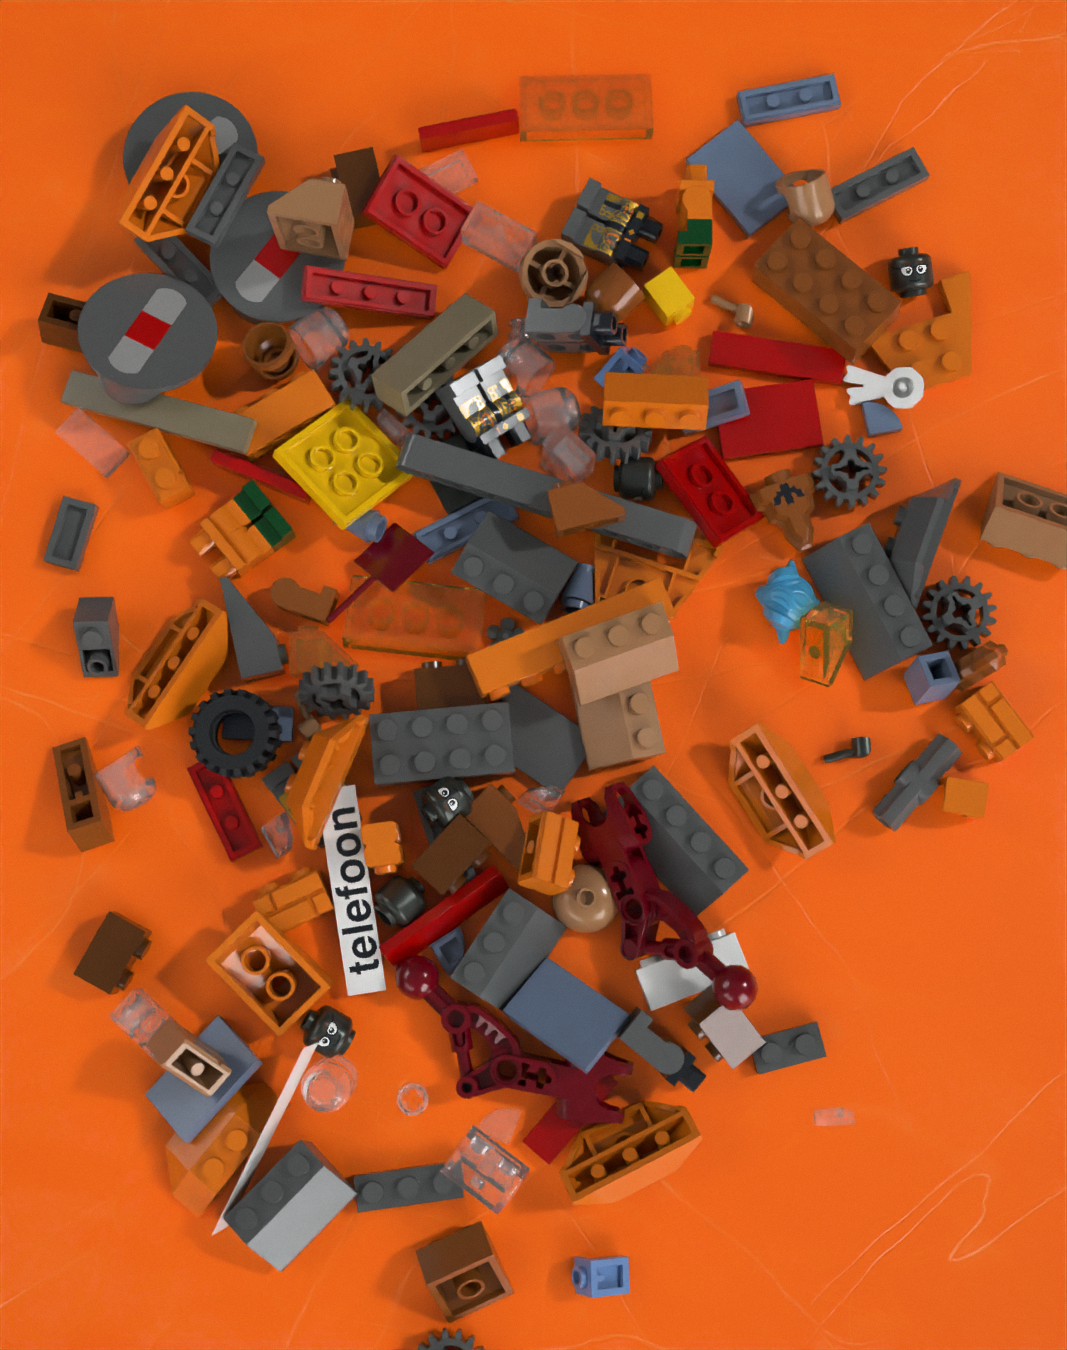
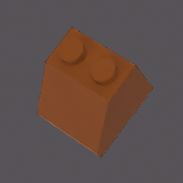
(464, 1272)

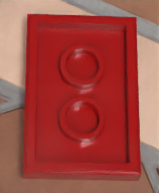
(418, 211)
(780, 421)
(709, 491)

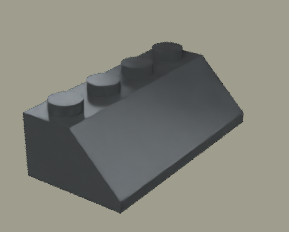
(861, 578)
(683, 846)

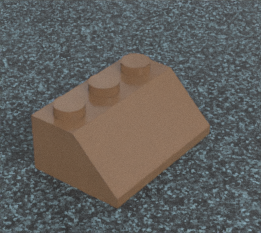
(314, 219)
(1027, 520)
(619, 653)
(620, 727)

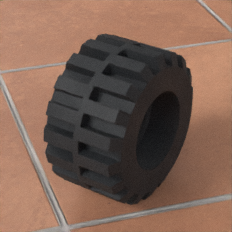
(206, 728)

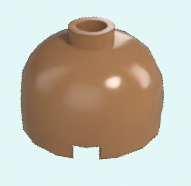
(553, 273)
(587, 902)

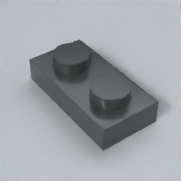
(789, 1048)

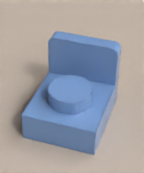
(623, 361)
(601, 1276)

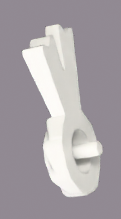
(900, 388)

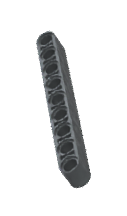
(528, 492)

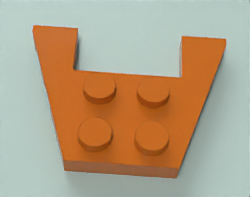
(938, 346)
(621, 571)

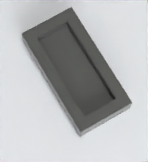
(71, 533)

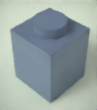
(931, 677)

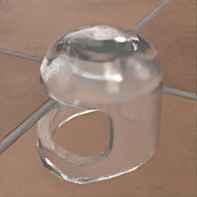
(323, 333)
(527, 362)
(553, 410)
(123, 783)
(327, 1085)

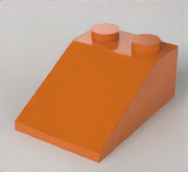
(269, 972)

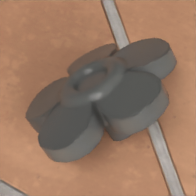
(506, 631)

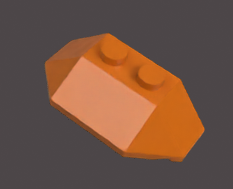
(171, 178)
(179, 666)
(322, 775)
(779, 793)
(218, 1151)
(623, 1158)

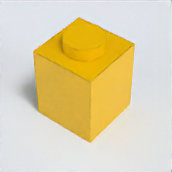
(669, 297)

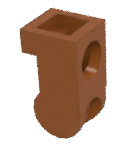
(304, 602)

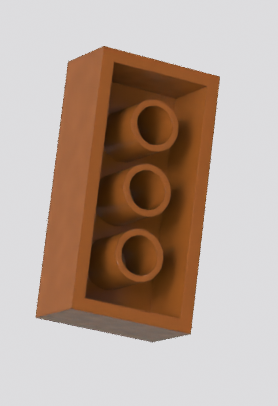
(826, 291)

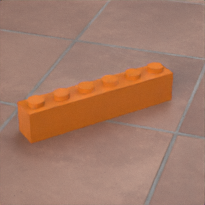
(536, 650)

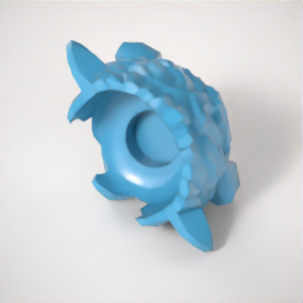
(786, 599)

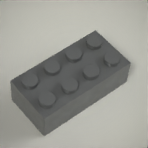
(442, 743)

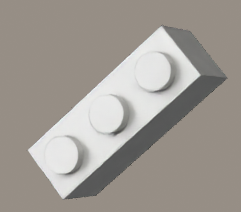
(668, 982)

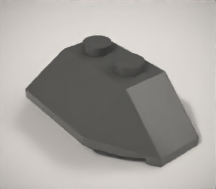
(918, 536)

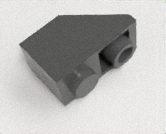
(97, 636)

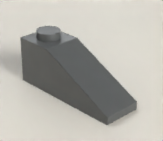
(255, 645)

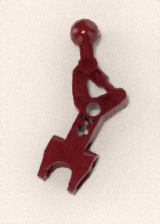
(618, 846)
(576, 1091)

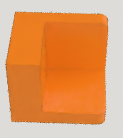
(965, 797)

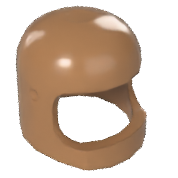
(810, 201)

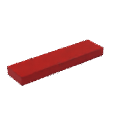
(368, 292)
(776, 358)
(444, 916)

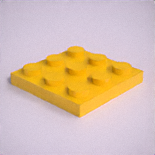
(343, 463)

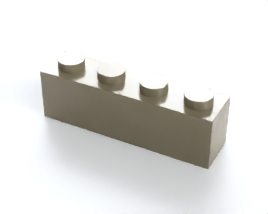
(435, 354)

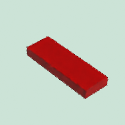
(469, 130)
(259, 475)
(226, 812)
(554, 1133)

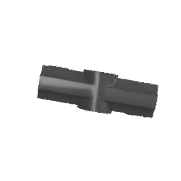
(916, 782)

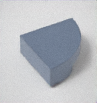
(879, 419)
(450, 949)

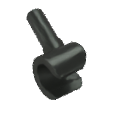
(860, 748)

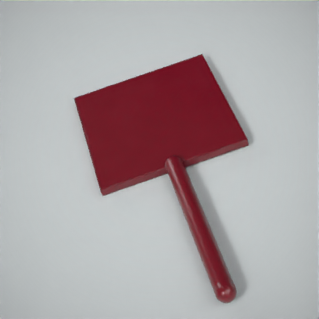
(389, 562)

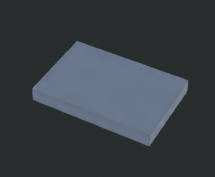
(742, 178)
(567, 1015)
(189, 1109)

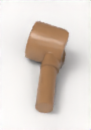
(742, 311)
(310, 725)

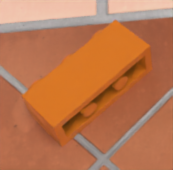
(655, 401)
(286, 412)

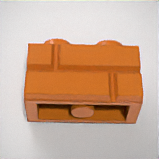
(161, 469)
(992, 723)
(383, 847)
(549, 853)
(296, 901)

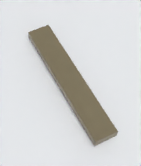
(165, 413)

